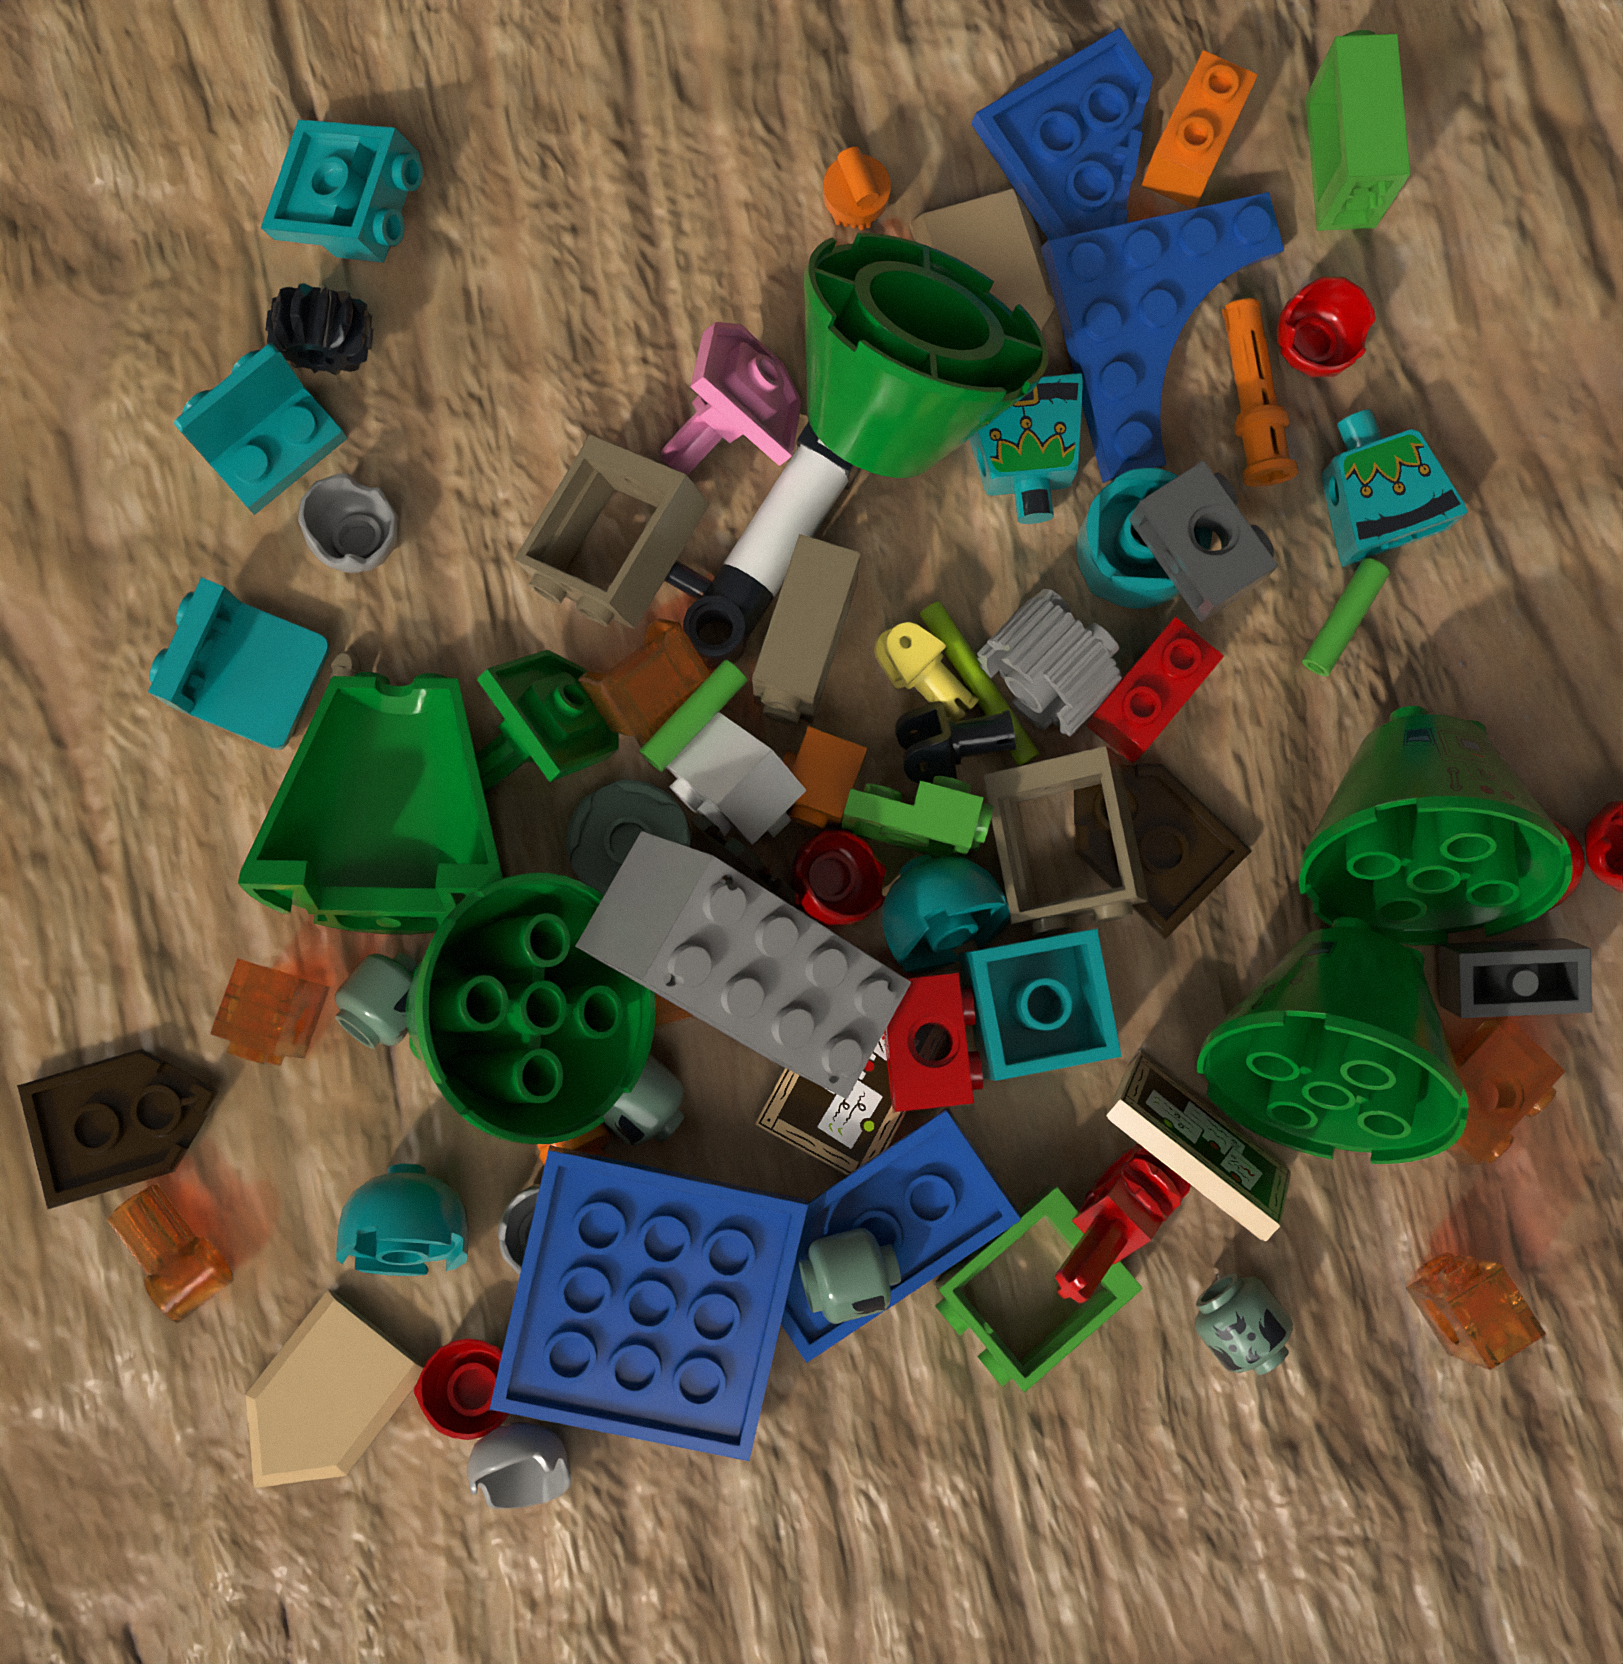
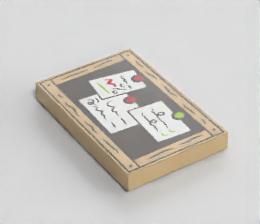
(837, 1128)
(1201, 1146)

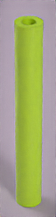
(975, 677)

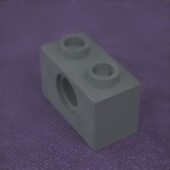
(1204, 576)
(1515, 978)

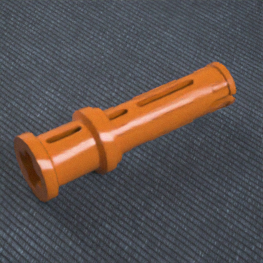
(1261, 418)

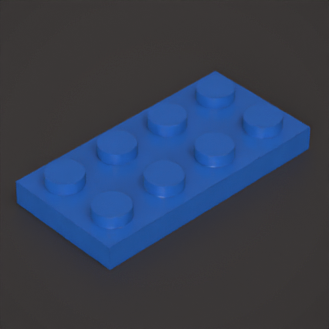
(920, 1195)

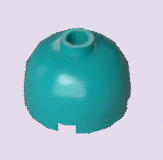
(939, 908)
(402, 1222)

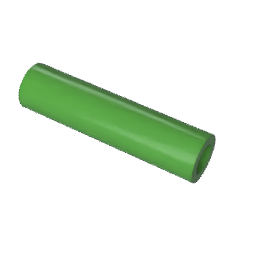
(1345, 617)
(693, 715)

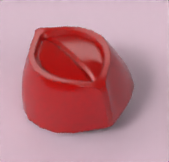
(459, 1389)

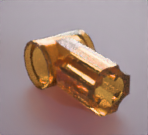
(178, 1265)

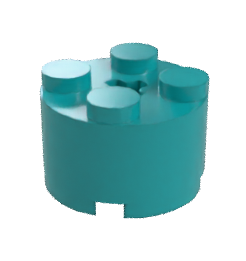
(1110, 557)

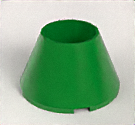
(909, 353)

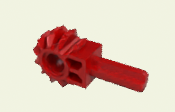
(1119, 1218)

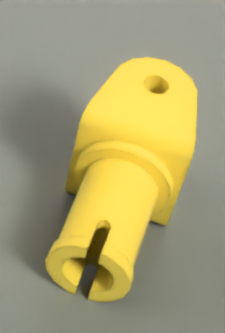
(914, 659)

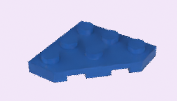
(1073, 137)

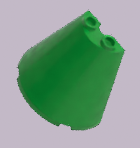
(378, 811)

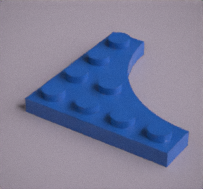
(1126, 301)

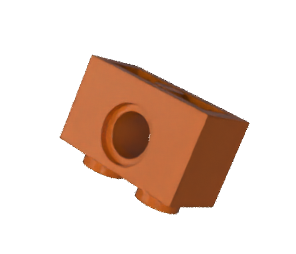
(1199, 129)

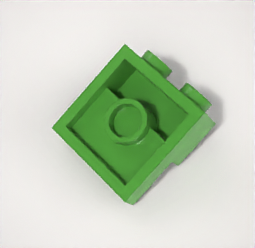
(938, 823)

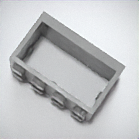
(744, 962)

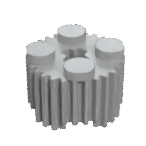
(1052, 663)

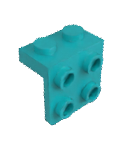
(238, 666)

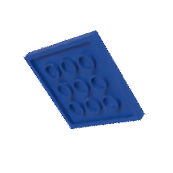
(649, 1303)

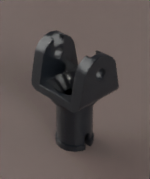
(944, 742)

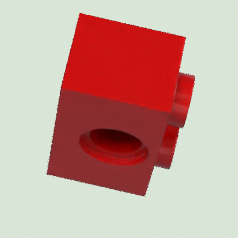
(1154, 690)
(925, 1083)

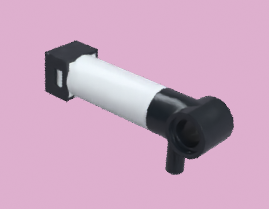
(764, 551)

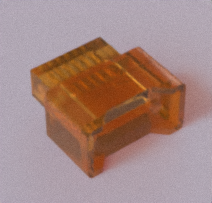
(648, 683)

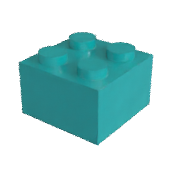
(1041, 1005)

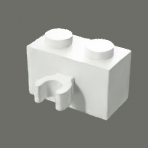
(735, 781)

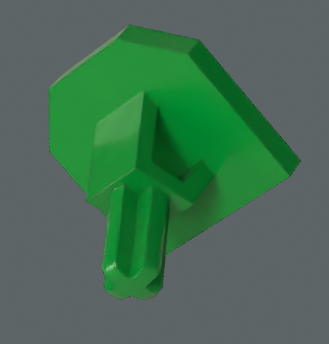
(545, 720)

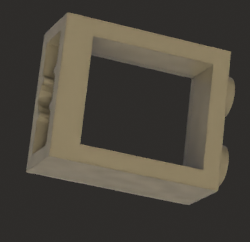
(576, 506)
(805, 630)
(1053, 777)

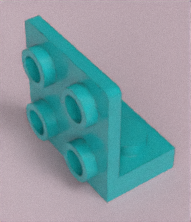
(259, 427)

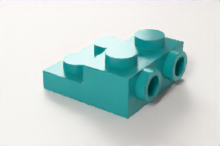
(344, 189)

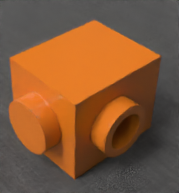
(827, 771)

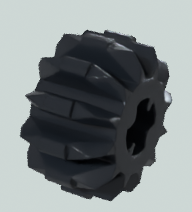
(320, 328)

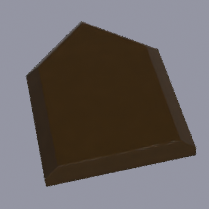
(1178, 839)
(739, 858)
(112, 1124)

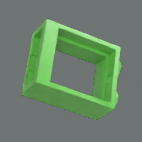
(1357, 131)
(1117, 1290)

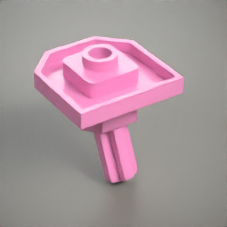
(739, 393)

